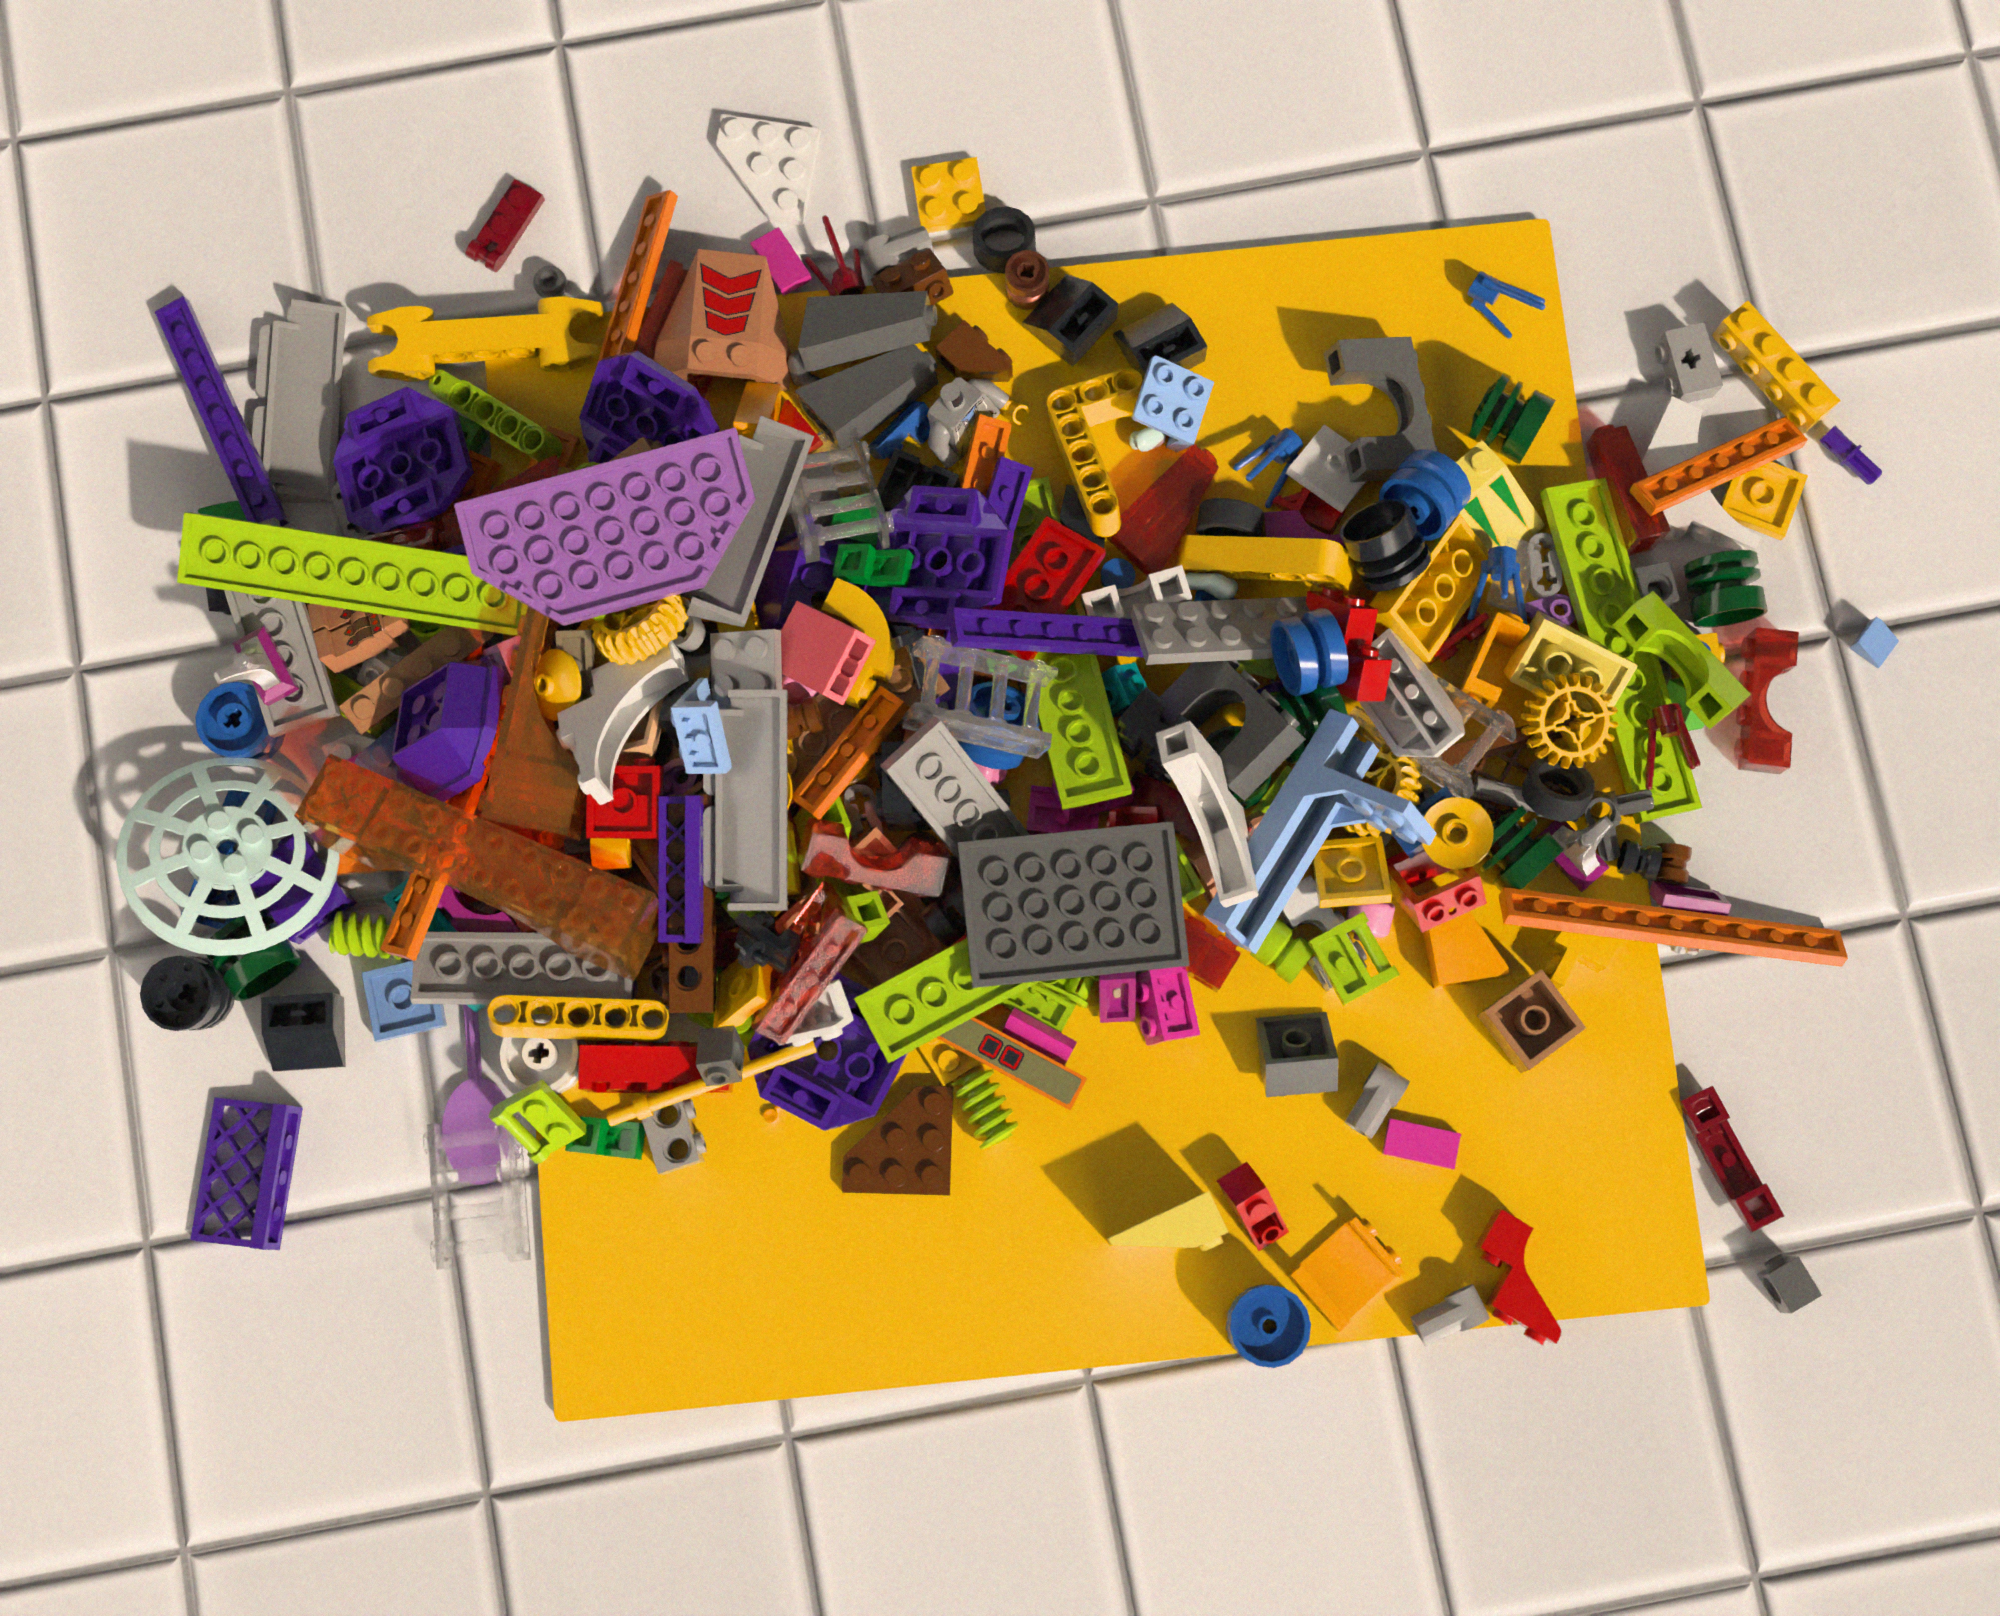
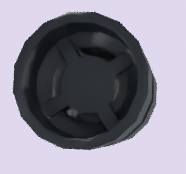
(942, 917)

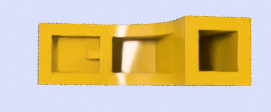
(860, 611)

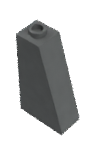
(862, 326)
(867, 393)

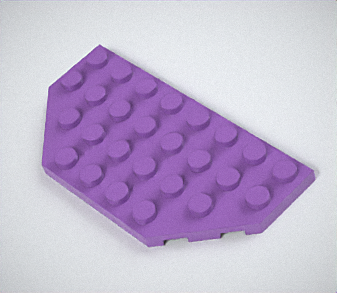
(612, 529)

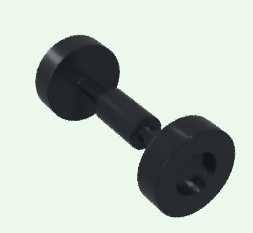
(917, 668)

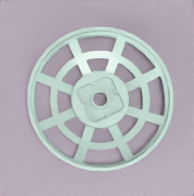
(220, 870)

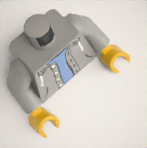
(955, 413)

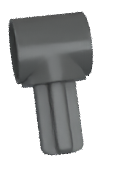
(1619, 806)

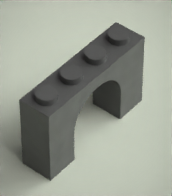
(1392, 368)
(1265, 735)

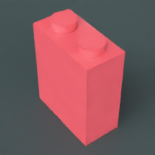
(822, 652)

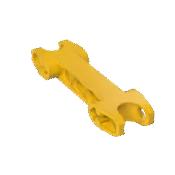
(432, 342)

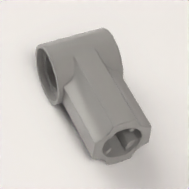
(888, 251)
(1380, 1093)
(1458, 1311)

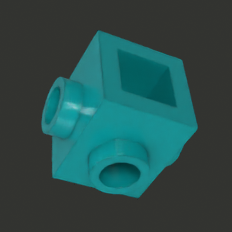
(1122, 686)

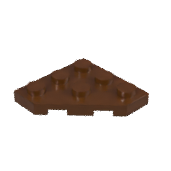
(906, 1149)

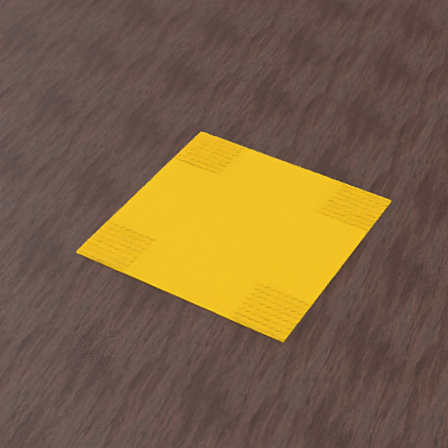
(781, 1287)

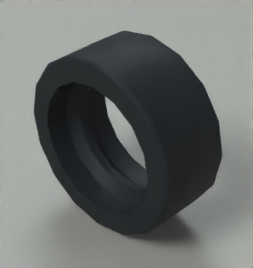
(999, 219)
(1229, 518)
(1555, 805)

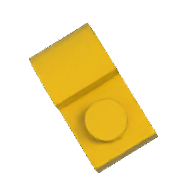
(1573, 947)

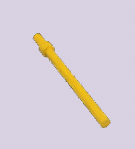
(644, 1106)

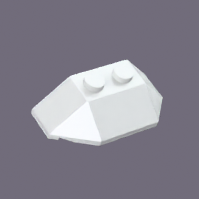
(1416, 711)

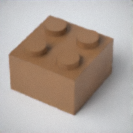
(1531, 1021)

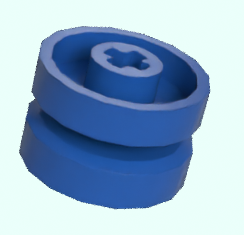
(1432, 488)
(1309, 651)
(1013, 715)
(233, 723)
(1281, 1343)

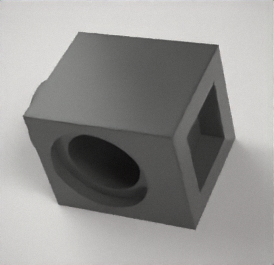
(1660, 576)
(720, 1055)
(1788, 1283)

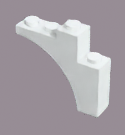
(1702, 516)
(619, 699)
(1215, 811)

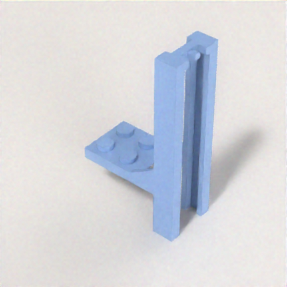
(1316, 797)

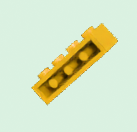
(1775, 367)

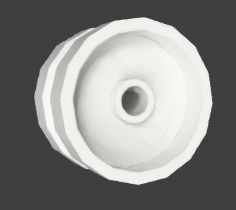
(523, 1061)

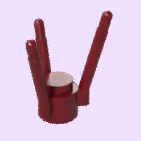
(844, 280)
(1670, 722)

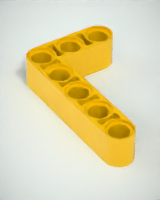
(1070, 416)
(1271, 558)

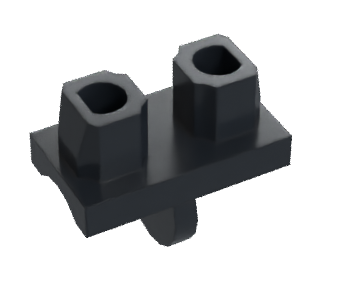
(763, 947)

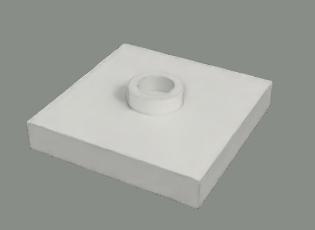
(1324, 469)

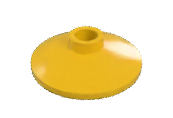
(557, 683)
(1468, 817)

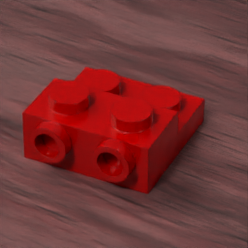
(634, 804)

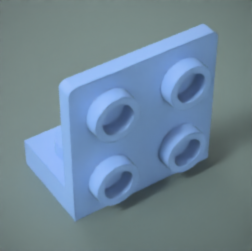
(1172, 402)
(700, 731)

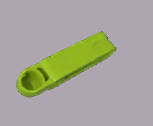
(495, 416)

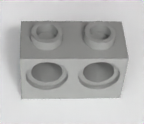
(663, 1136)

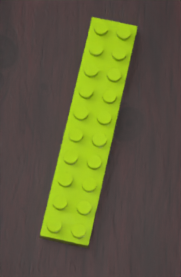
(341, 573)
(1600, 592)
(1074, 704)
(940, 992)

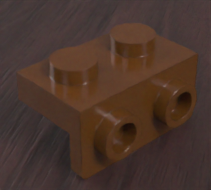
(917, 273)

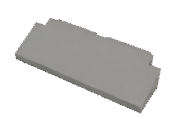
(302, 389)
(774, 467)
(749, 820)

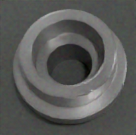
(546, 274)

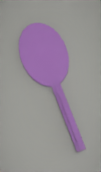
(471, 1104)

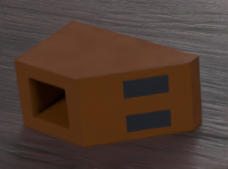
(970, 356)

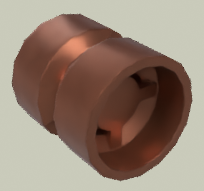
(1026, 279)

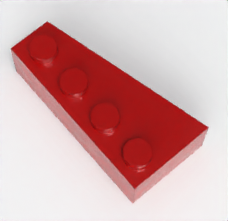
(638, 1067)

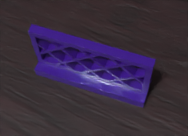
(274, 1181)

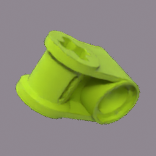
(1067, 987)

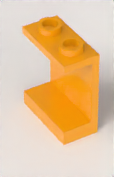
(1504, 629)
(1346, 1271)

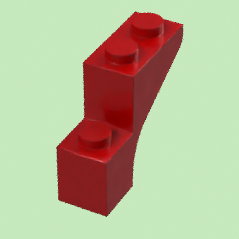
(1367, 669)
(1515, 1294)

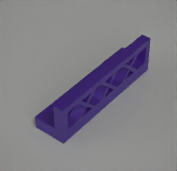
(693, 869)

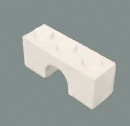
(1160, 587)
(1304, 909)

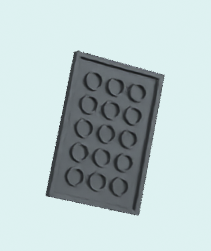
(1072, 904)

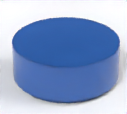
(1118, 573)

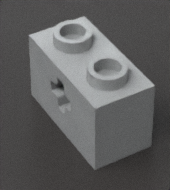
(1694, 349)

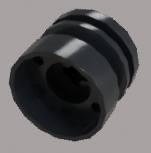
(1385, 545)
(168, 992)

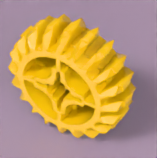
(640, 630)
(1573, 733)
(1393, 775)

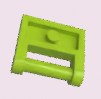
(1343, 963)
(545, 1113)

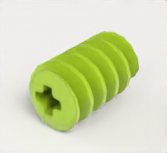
(358, 936)
(986, 1107)

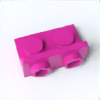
(1166, 1005)

